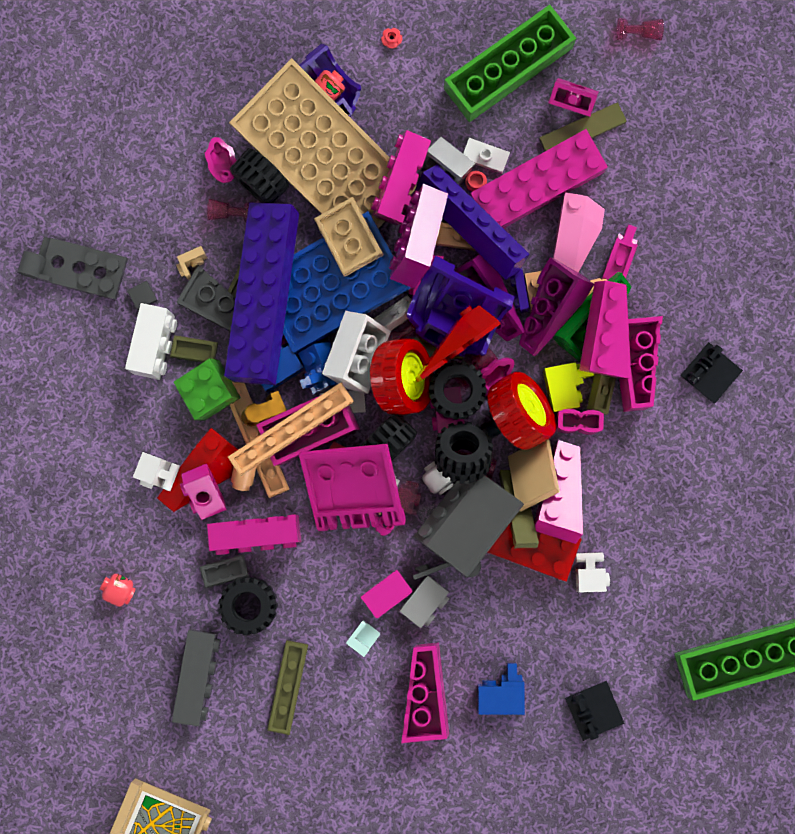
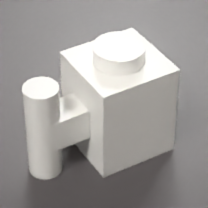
(154, 471)
(591, 578)

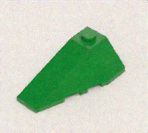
(572, 333)

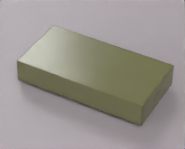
(193, 349)

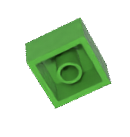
(206, 389)

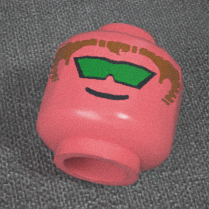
(331, 83)
(117, 590)

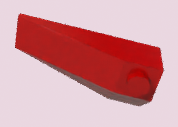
(465, 331)
(211, 450)

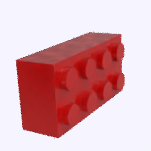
(551, 556)

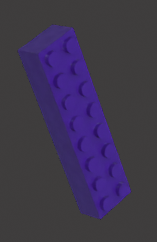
(262, 293)

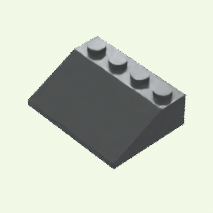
(468, 522)

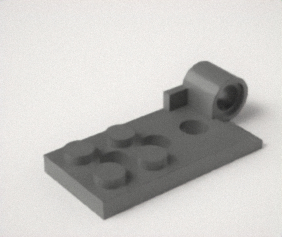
(41, 267)

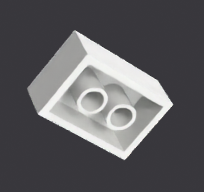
(151, 341)
(353, 351)

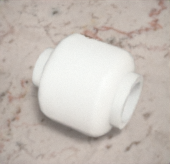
(435, 481)

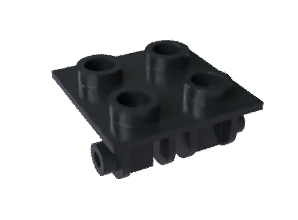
(711, 372)
(594, 711)

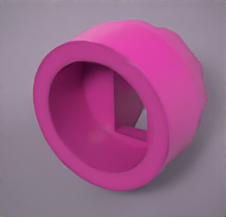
(383, 530)

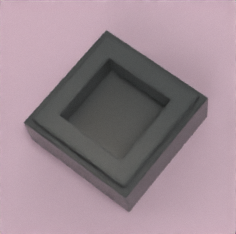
(142, 294)

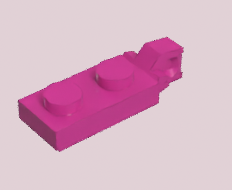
(621, 254)

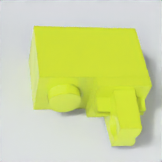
(562, 384)

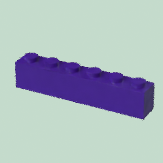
(476, 225)

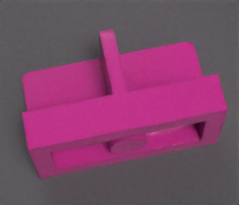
(386, 594)

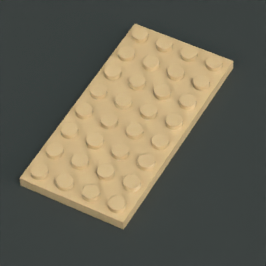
(313, 142)

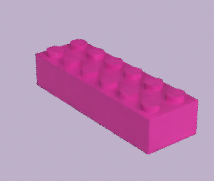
(541, 180)

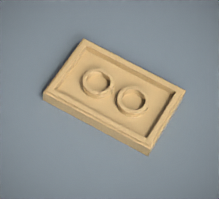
(348, 236)
(533, 474)

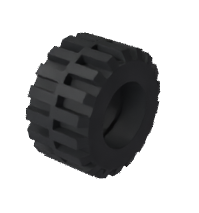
(259, 176)
(462, 371)
(395, 433)
(463, 466)
(229, 612)

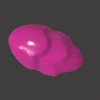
(220, 159)
(497, 370)

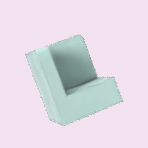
(363, 638)

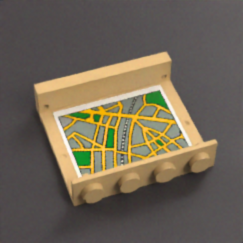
(158, 812)

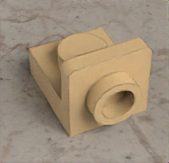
(191, 258)

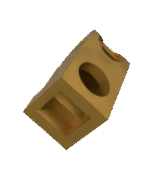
(257, 413)

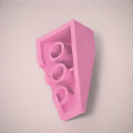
(577, 229)

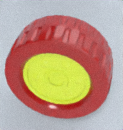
(394, 374)
(519, 411)

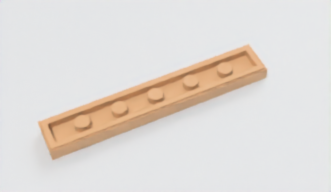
(291, 429)
(270, 475)

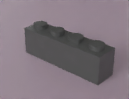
(195, 677)

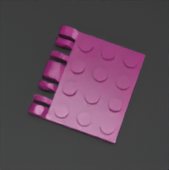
(352, 485)

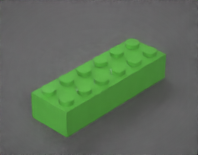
(509, 63)
(738, 660)

